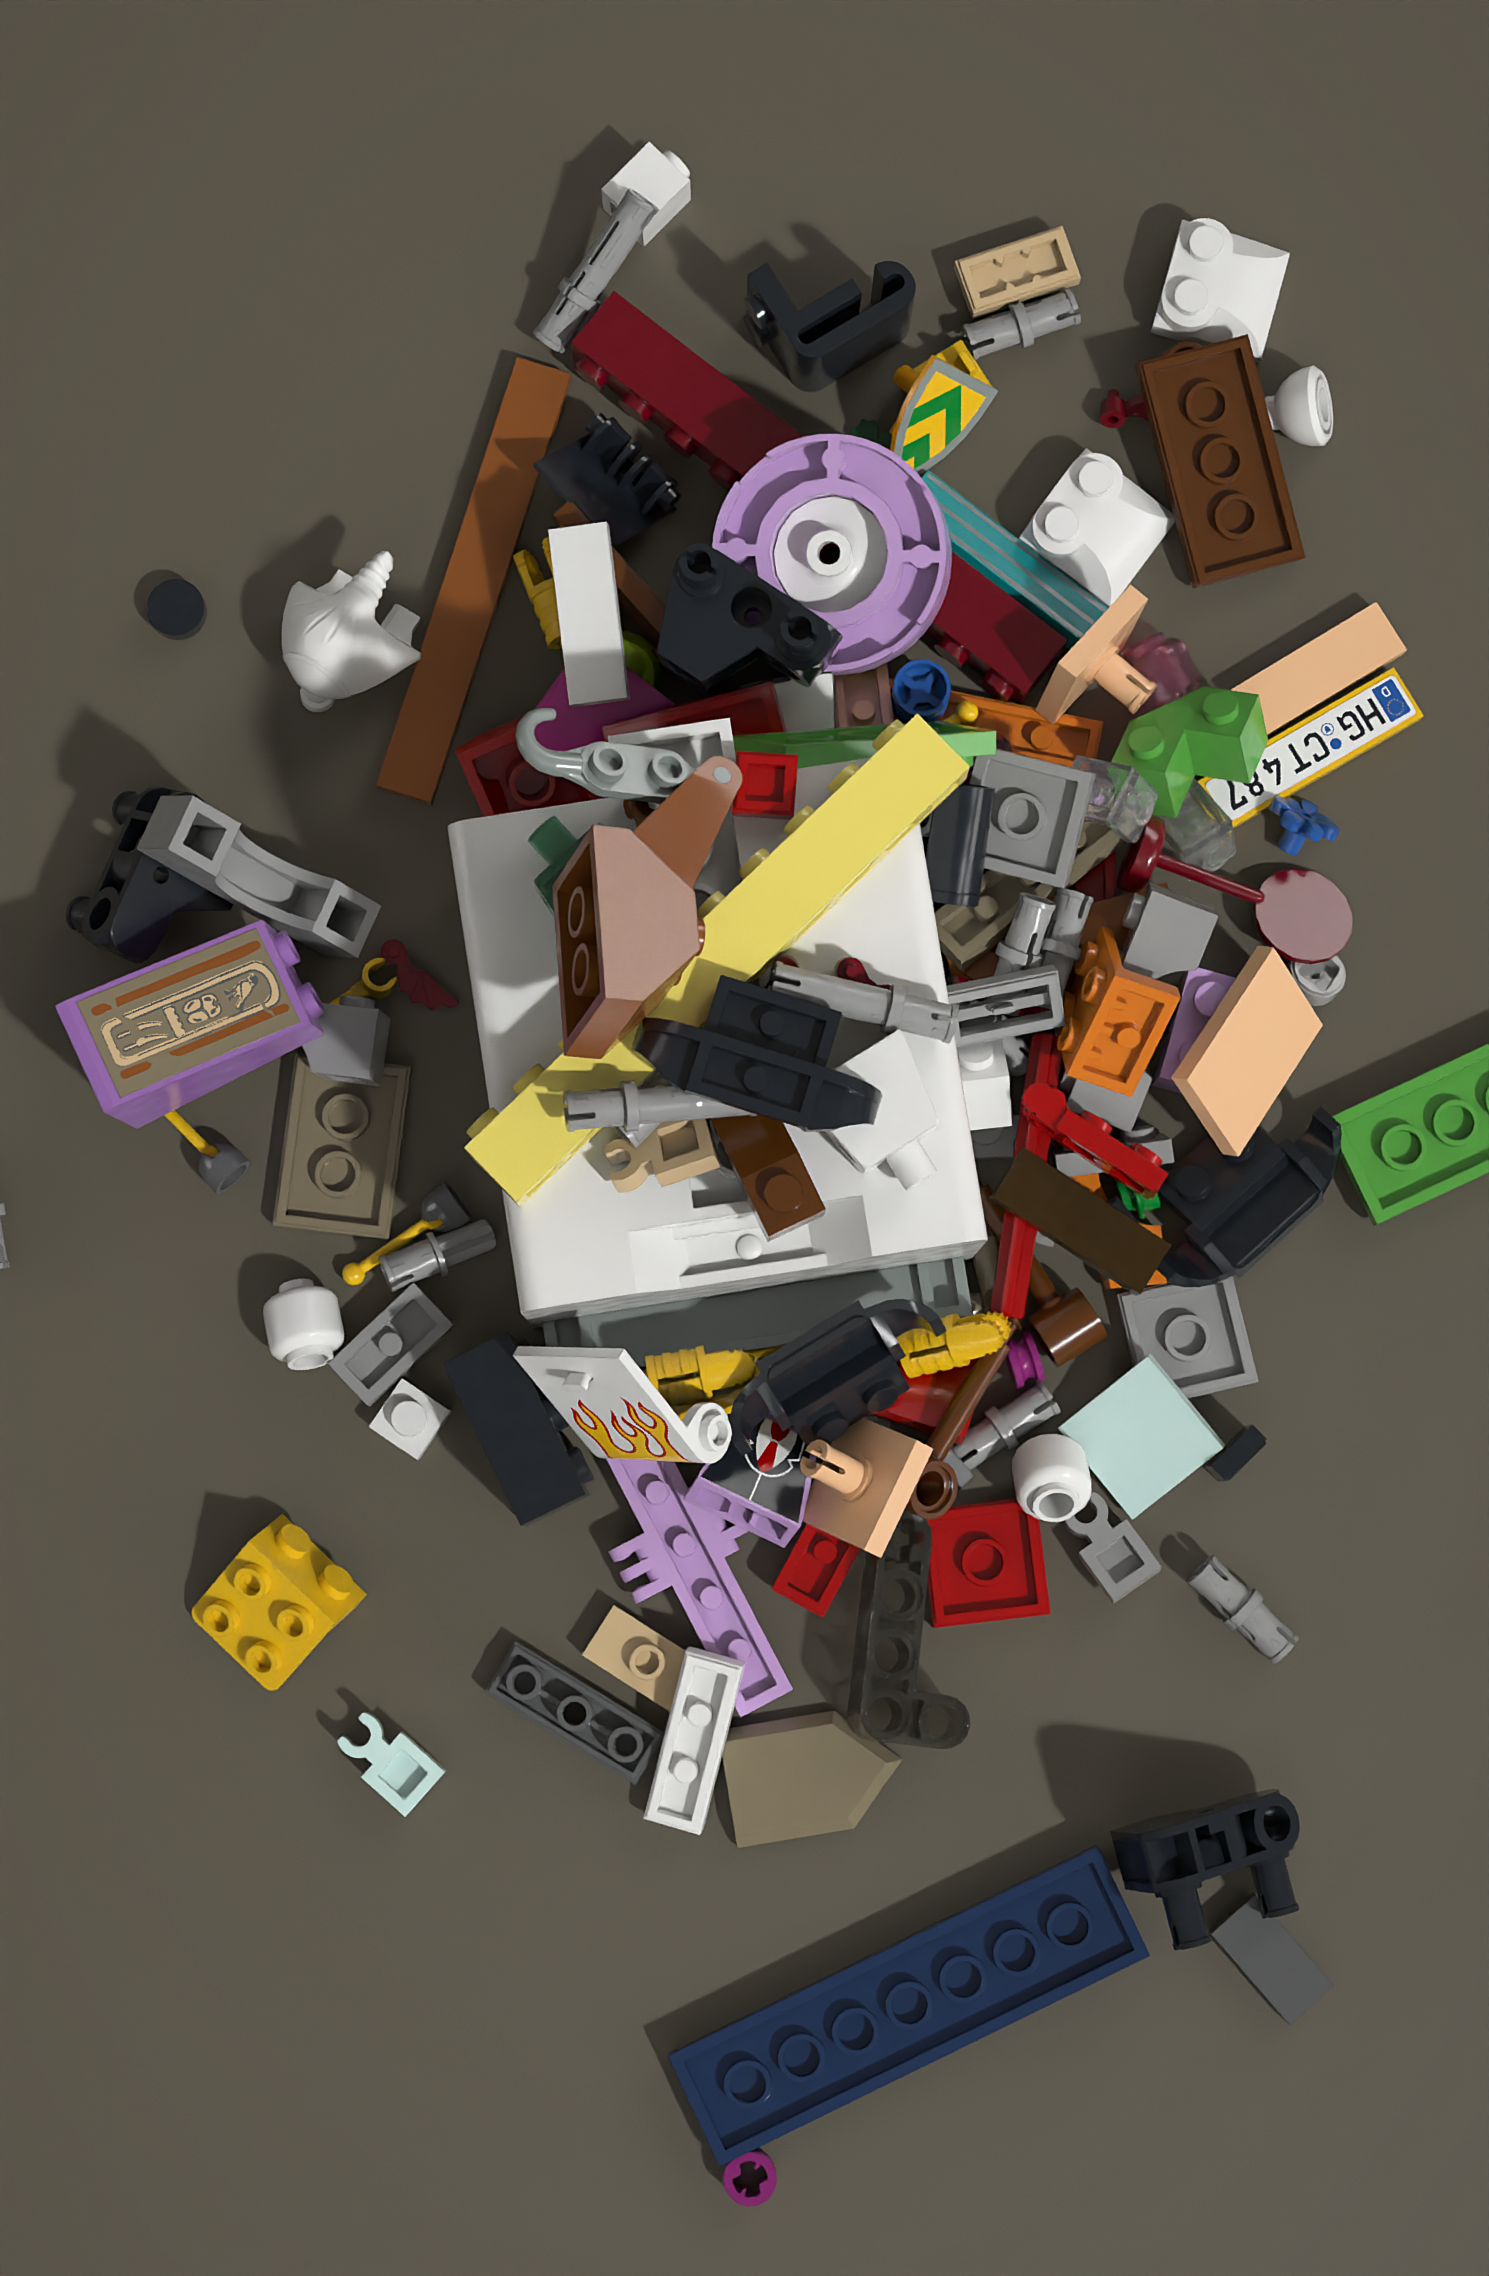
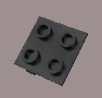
(606, 482)

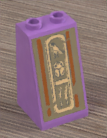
(191, 1022)

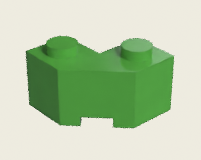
(1201, 735)

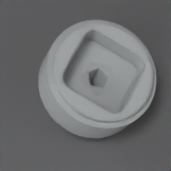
(1319, 981)

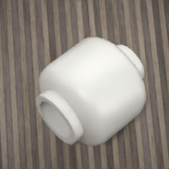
(303, 1324)
(1051, 1477)

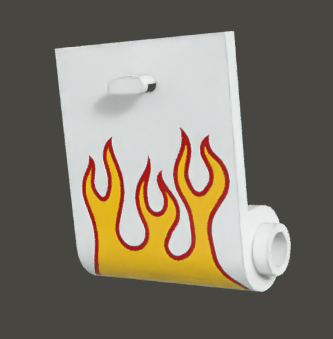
(620, 1409)

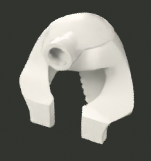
(335, 641)

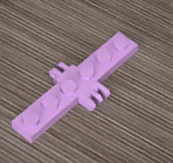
(687, 1550)

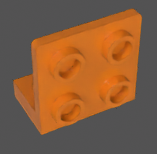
(1112, 1018)

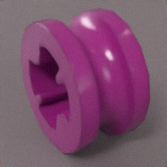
(1024, 1360)
(766, 2183)

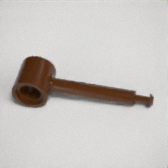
(1064, 1322)
(938, 1480)

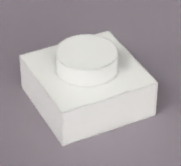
(410, 1419)

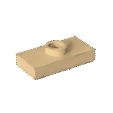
(1017, 272)
(637, 1656)

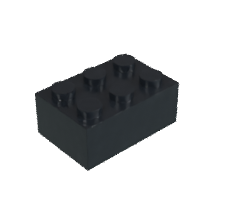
(519, 1430)

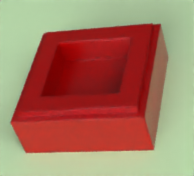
(767, 785)

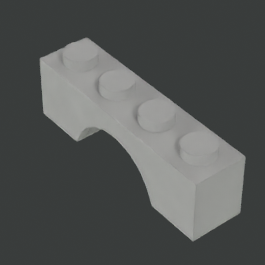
(217, 856)
(1163, 938)
(352, 1042)

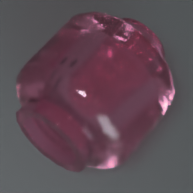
(1167, 665)

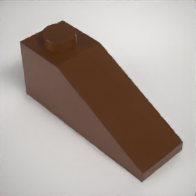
(769, 1173)

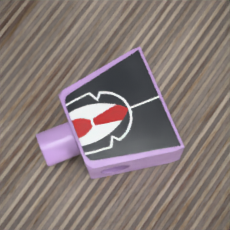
(760, 1489)

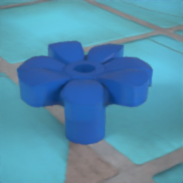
(1301, 823)

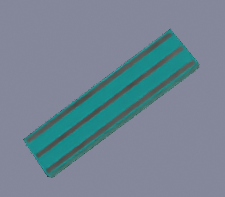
(1015, 566)

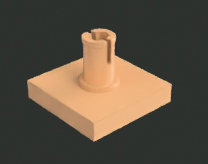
(1097, 660)
(862, 1483)

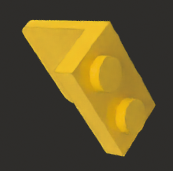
(276, 1602)

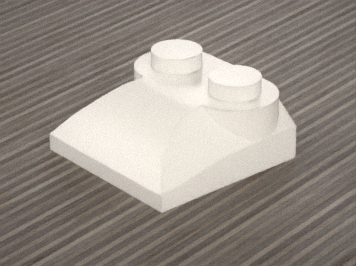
(1219, 287)
(1097, 527)

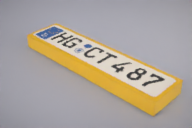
(1319, 746)

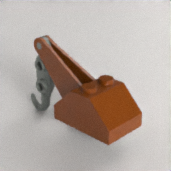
(627, 895)

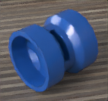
(926, 684)

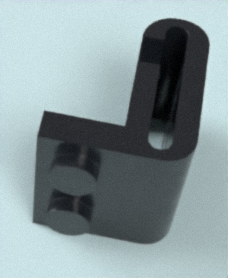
(829, 334)

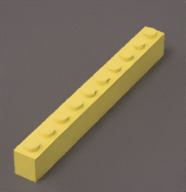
(743, 937)

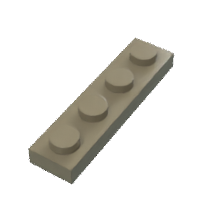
(971, 931)

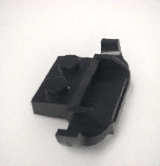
(761, 1057)
(1245, 1202)
(832, 1373)

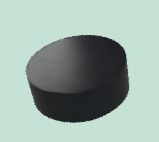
(176, 609)

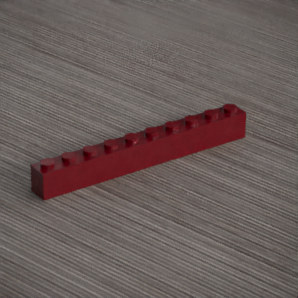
(734, 432)

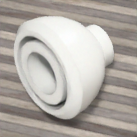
(1303, 407)

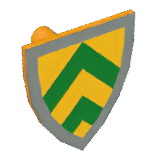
(937, 411)

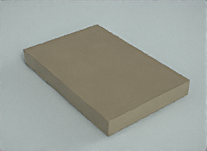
(342, 1153)

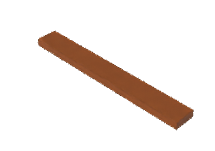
(473, 582)

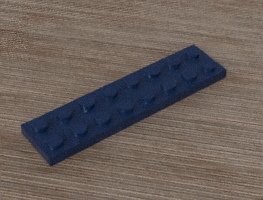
(908, 2005)

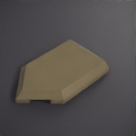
(801, 1777)

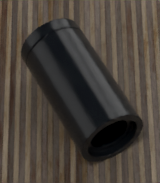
(959, 845)

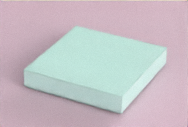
(1142, 1436)

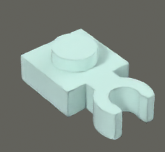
(398, 1769)

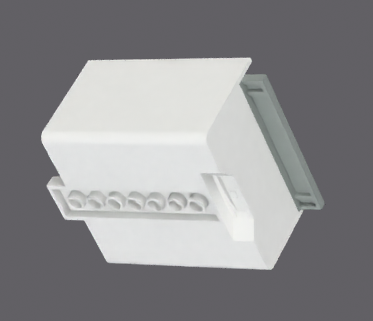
(689, 1257)

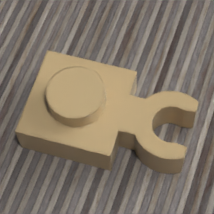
(670, 1153)

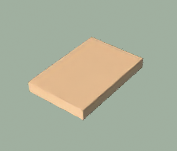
(1247, 1051)

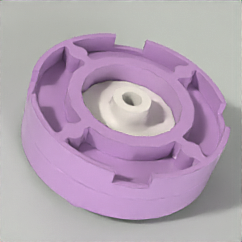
(869, 505)

